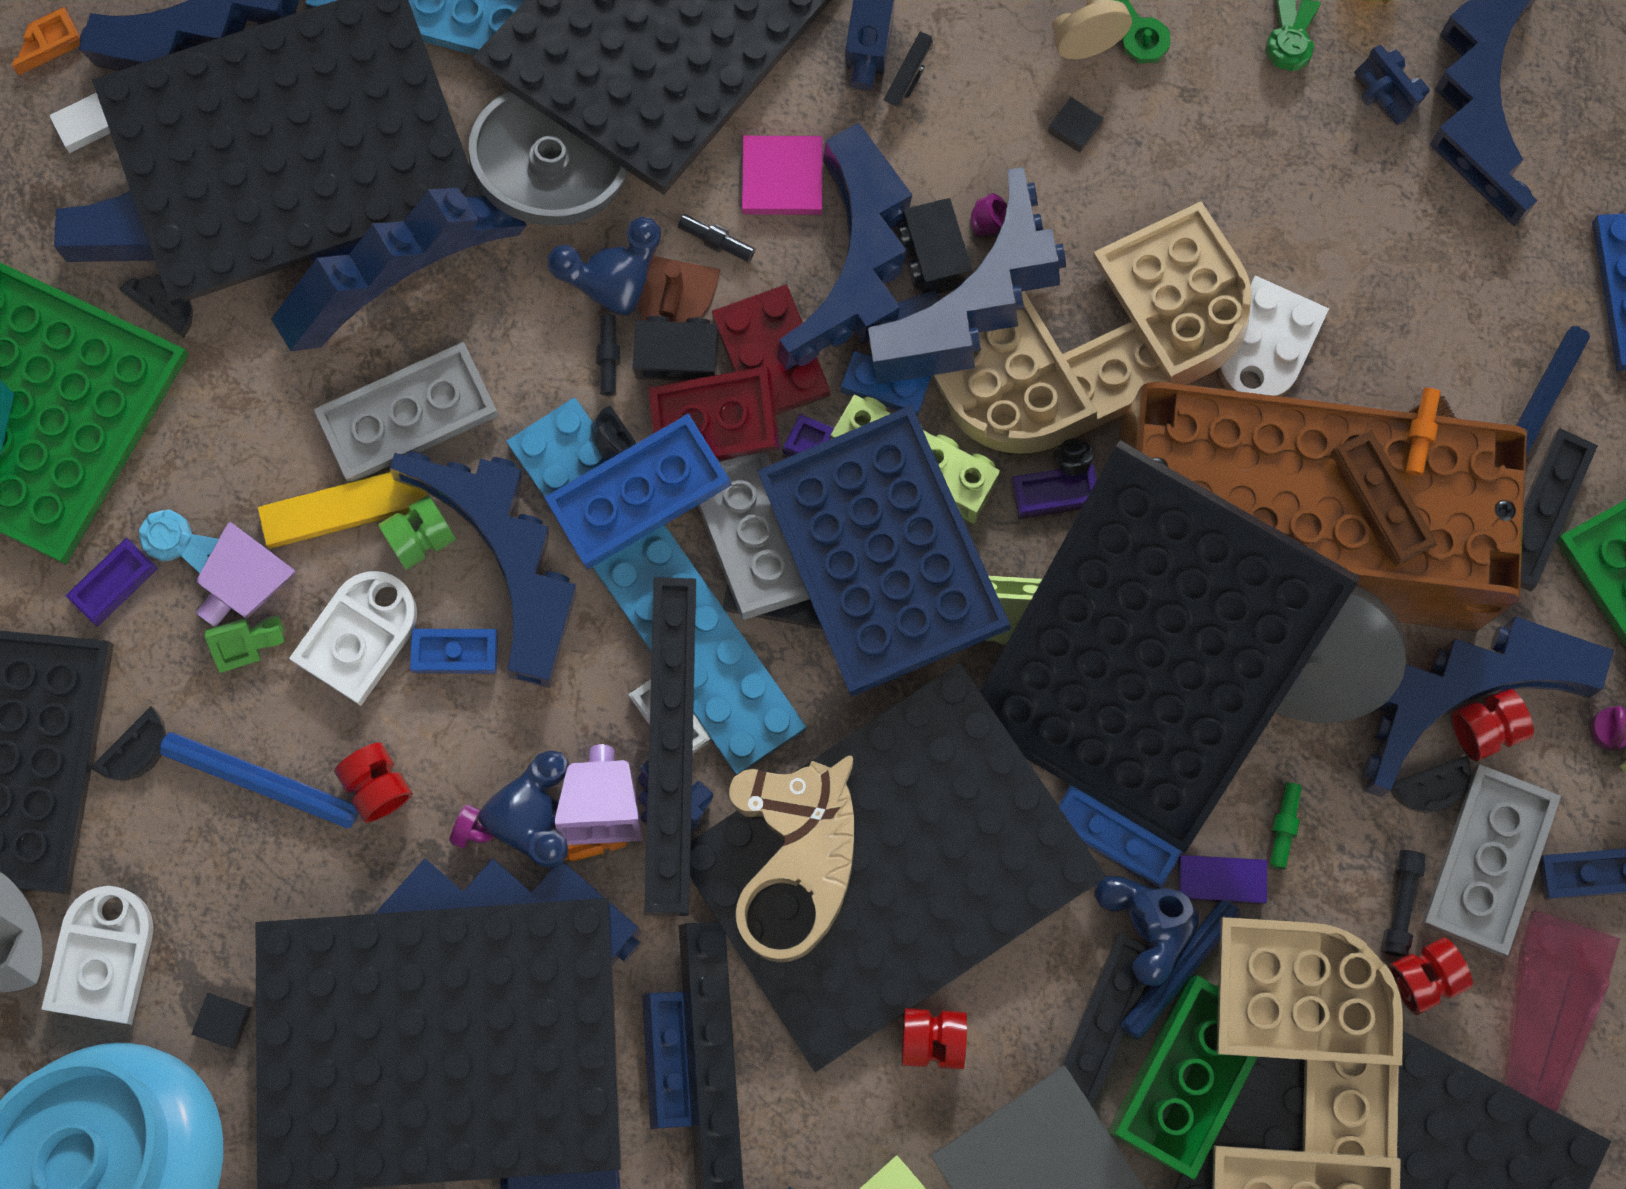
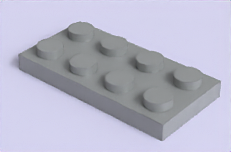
(406, 412)
(751, 541)
(1491, 860)

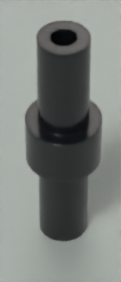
(716, 238)
(608, 355)

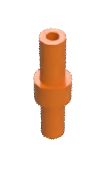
(1423, 431)

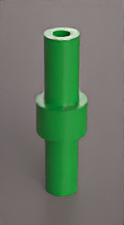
(1285, 826)

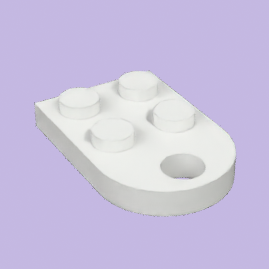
(1276, 339)
(356, 637)
(99, 960)

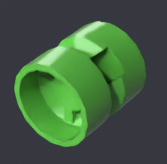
(417, 532)

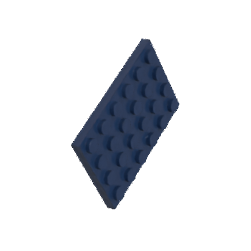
(883, 551)

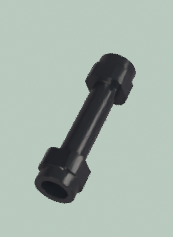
(1410, 867)

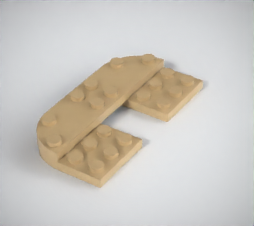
(1187, 320)
(1336, 1006)

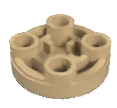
(1091, 29)

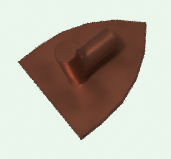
(678, 289)

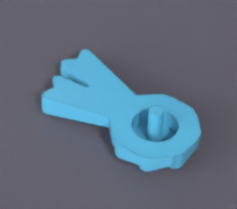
(169, 536)

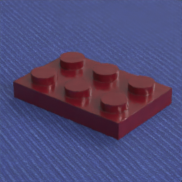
(751, 340)
(729, 410)

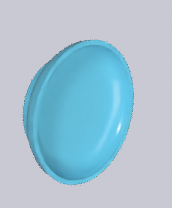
(111, 1123)

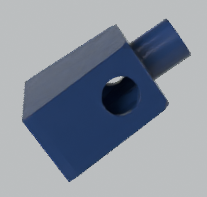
(868, 40)

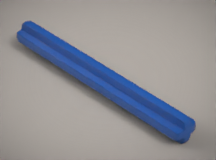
(258, 779)

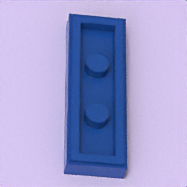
(1119, 838)

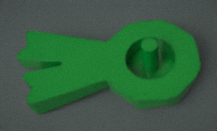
(1147, 38)
(1290, 44)

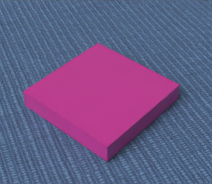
(782, 175)

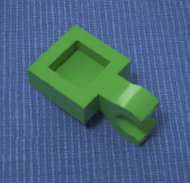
(239, 645)

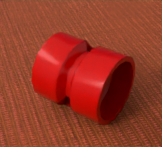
(1496, 722)
(375, 786)
(1432, 975)
(934, 1038)

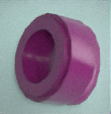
(988, 215)
(1609, 728)
(468, 828)

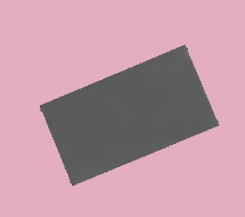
(1038, 1142)

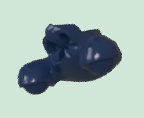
(613, 275)
(525, 813)
(1159, 916)

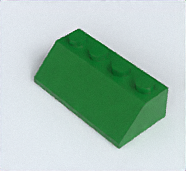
(1182, 1086)

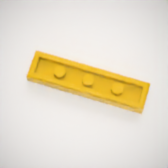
(335, 509)

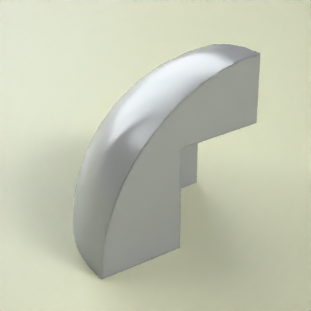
(19, 940)

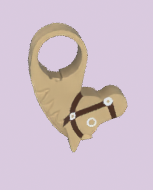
(817, 824)

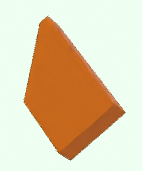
(46, 40)

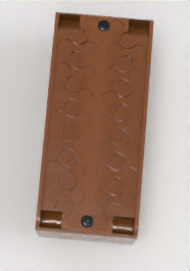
(1279, 467)

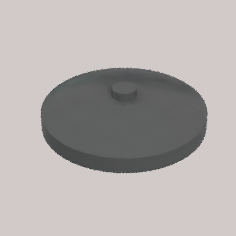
(539, 167)
(1352, 666)

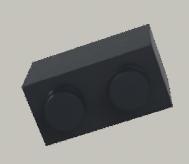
(935, 246)
(675, 349)

